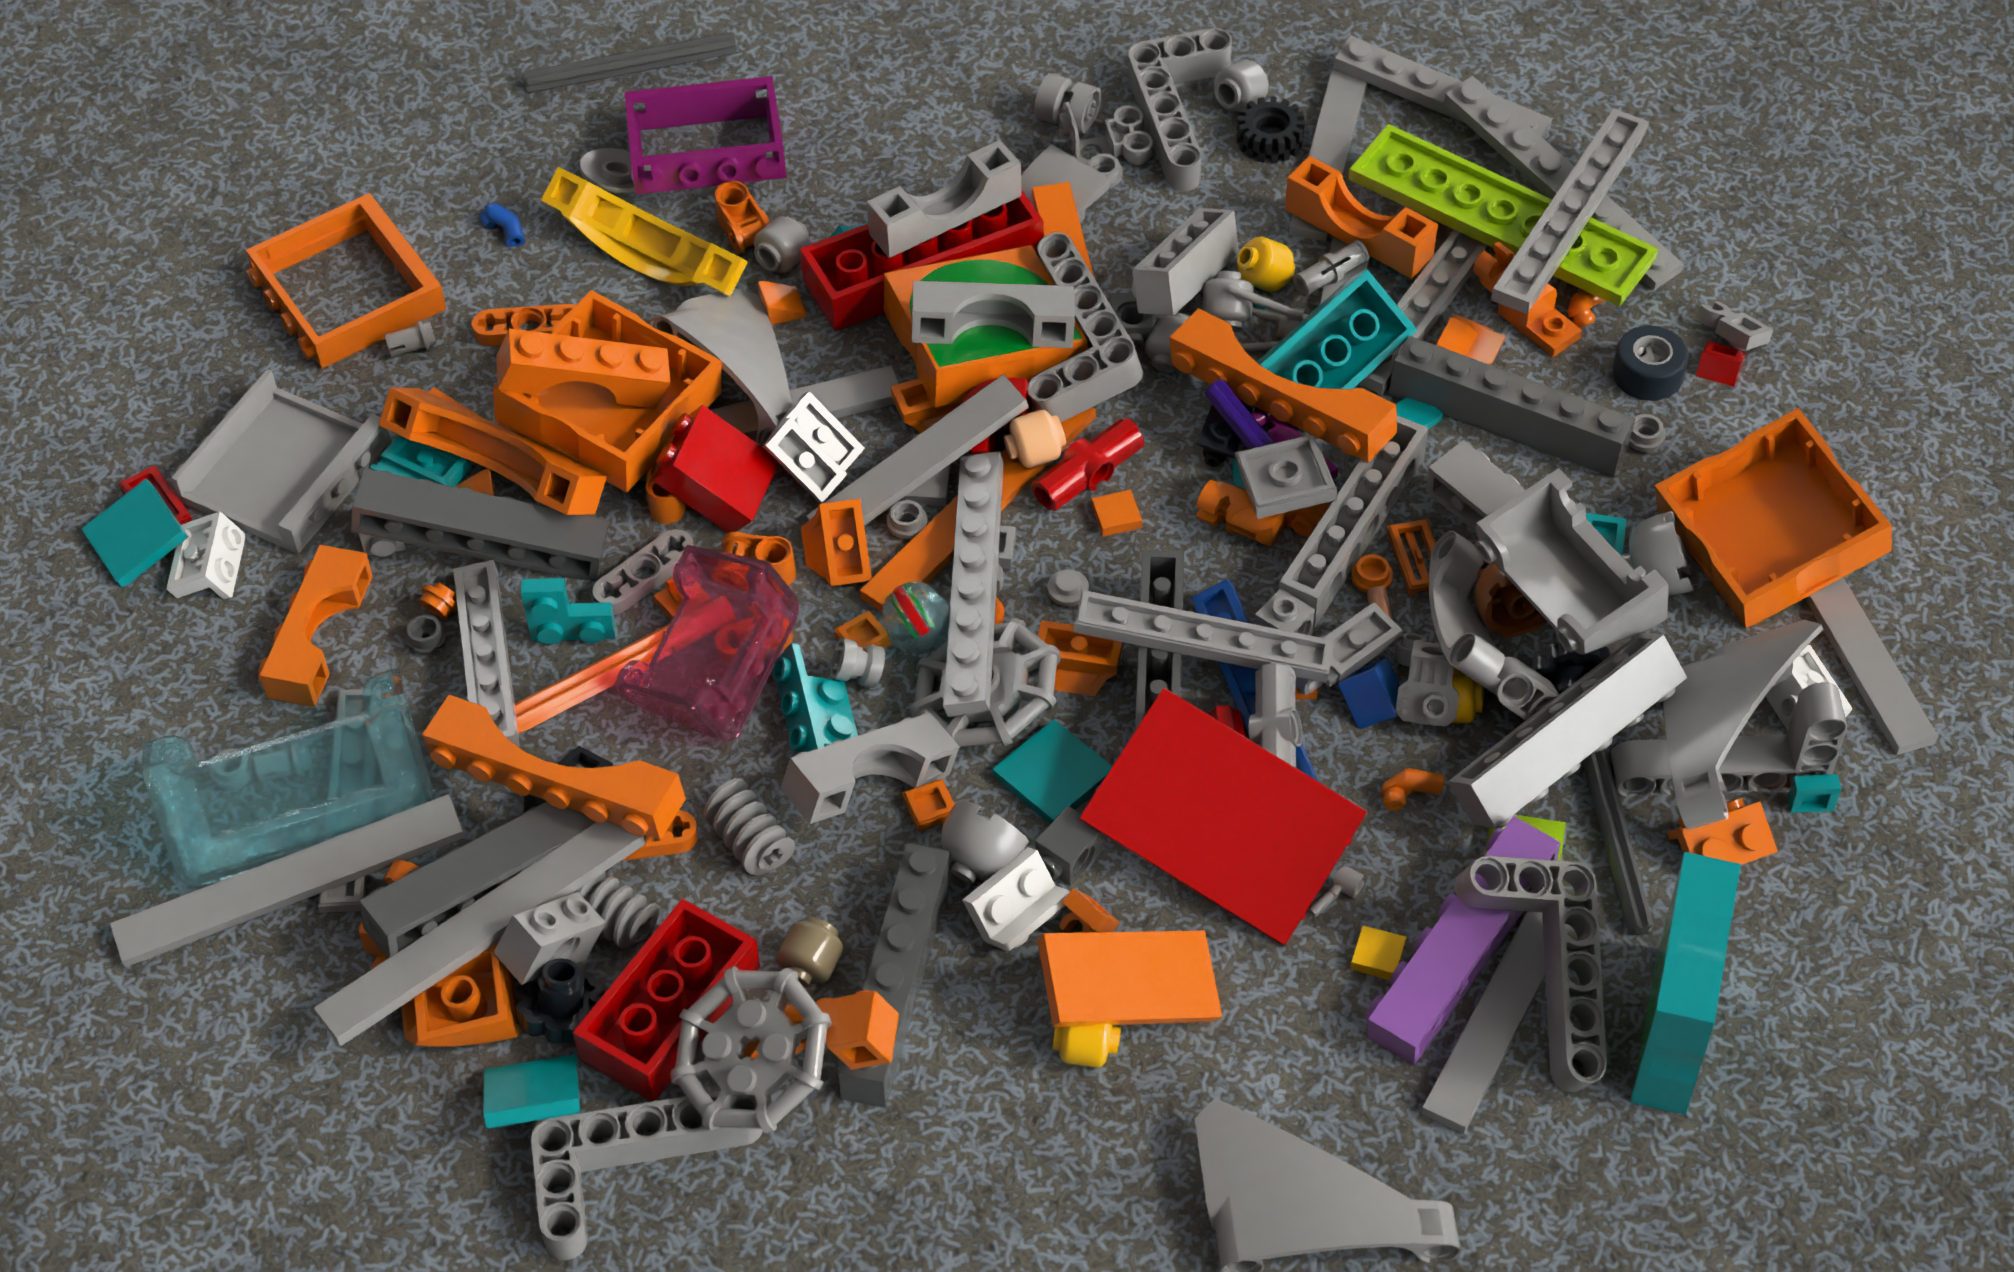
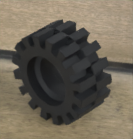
(1270, 144)

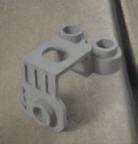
(1121, 137)
(1429, 691)

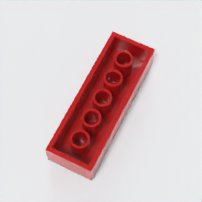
(850, 267)

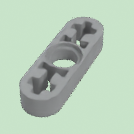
(648, 556)

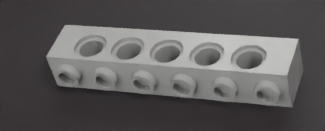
(1354, 519)

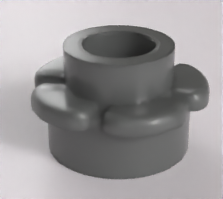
(422, 626)

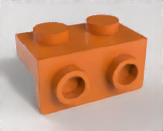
(1737, 839)

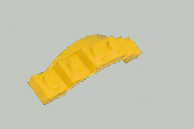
(641, 238)

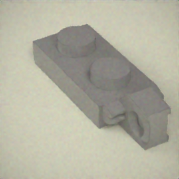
(1356, 644)

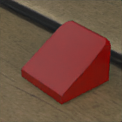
(1720, 363)

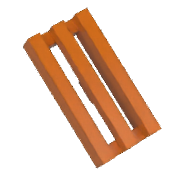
(1393, 531)

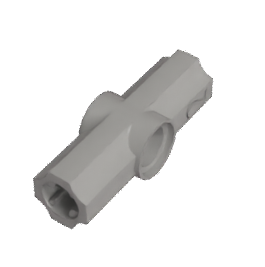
(1276, 720)

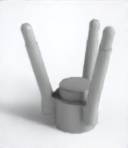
(1287, 320)

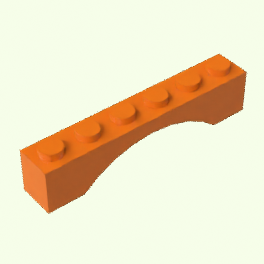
(1345, 418)
(538, 470)
(628, 795)

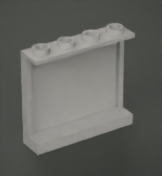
(279, 464)

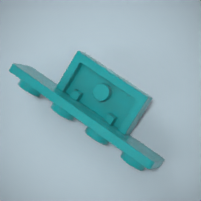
(813, 707)

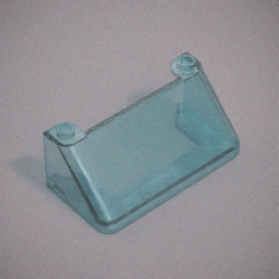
(289, 790)

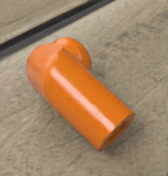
(1580, 308)

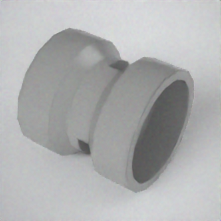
(858, 663)

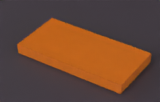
(1128, 978)

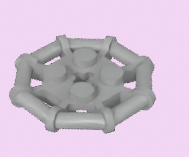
(1007, 687)
(726, 1045)

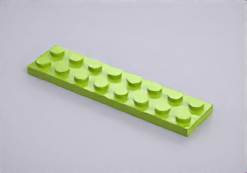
(1496, 210)

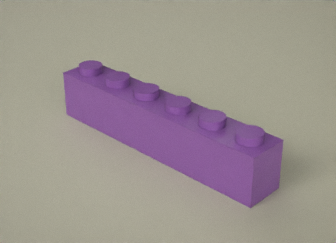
(1450, 954)

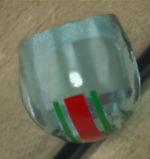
(916, 617)

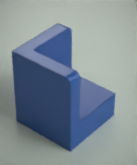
(1371, 693)

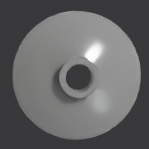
(609, 169)

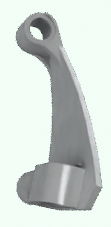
(743, 339)
(1464, 638)
(1715, 706)
(1289, 1198)

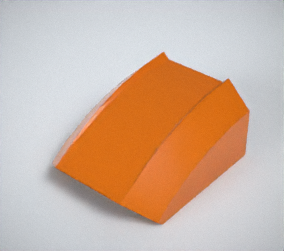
(465, 1006)

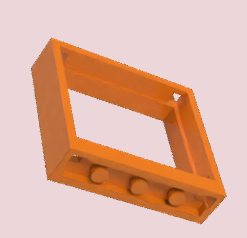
(322, 234)

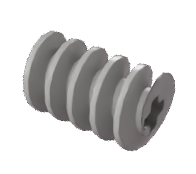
(748, 828)
(625, 917)

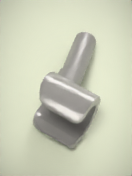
(1345, 881)

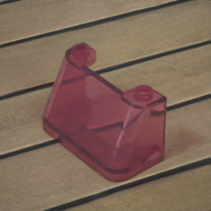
(717, 644)

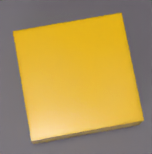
(1378, 952)

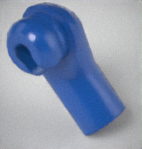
(495, 214)

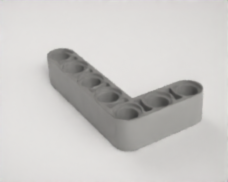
(1152, 73)
(1111, 360)
(1753, 760)
(1560, 952)
(625, 1147)

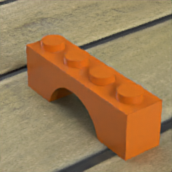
(1322, 199)
(539, 360)
(331, 584)
(860, 1029)

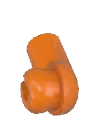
(1406, 782)

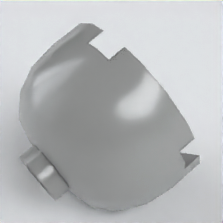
(1658, 547)
(979, 843)

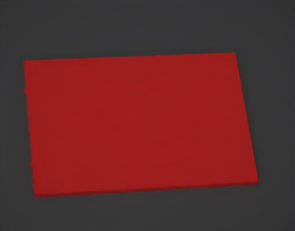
(1223, 816)

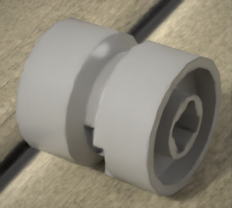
(1056, 90)

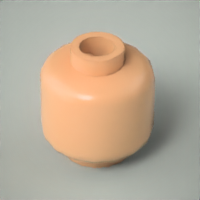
(1035, 438)

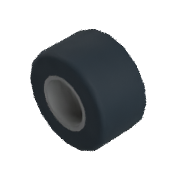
(1650, 363)

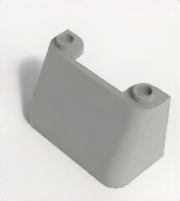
(1570, 568)

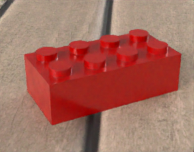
(637, 1021)

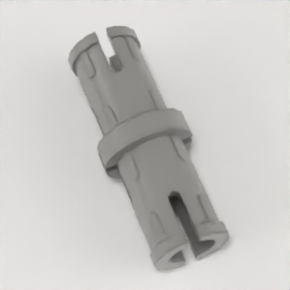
(1349, 257)

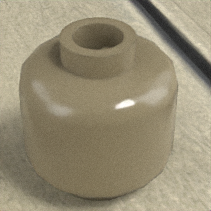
(811, 950)

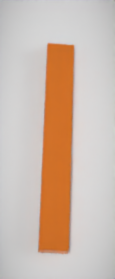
(935, 542)

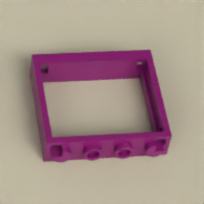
(702, 105)

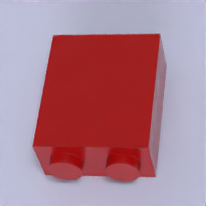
(715, 469)

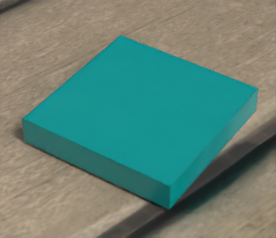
(134, 533)
(1052, 771)
(531, 1091)

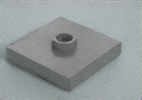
(1286, 476)

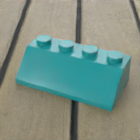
(1341, 337)

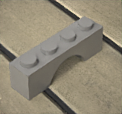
(983, 183)
(1036, 311)
(910, 750)

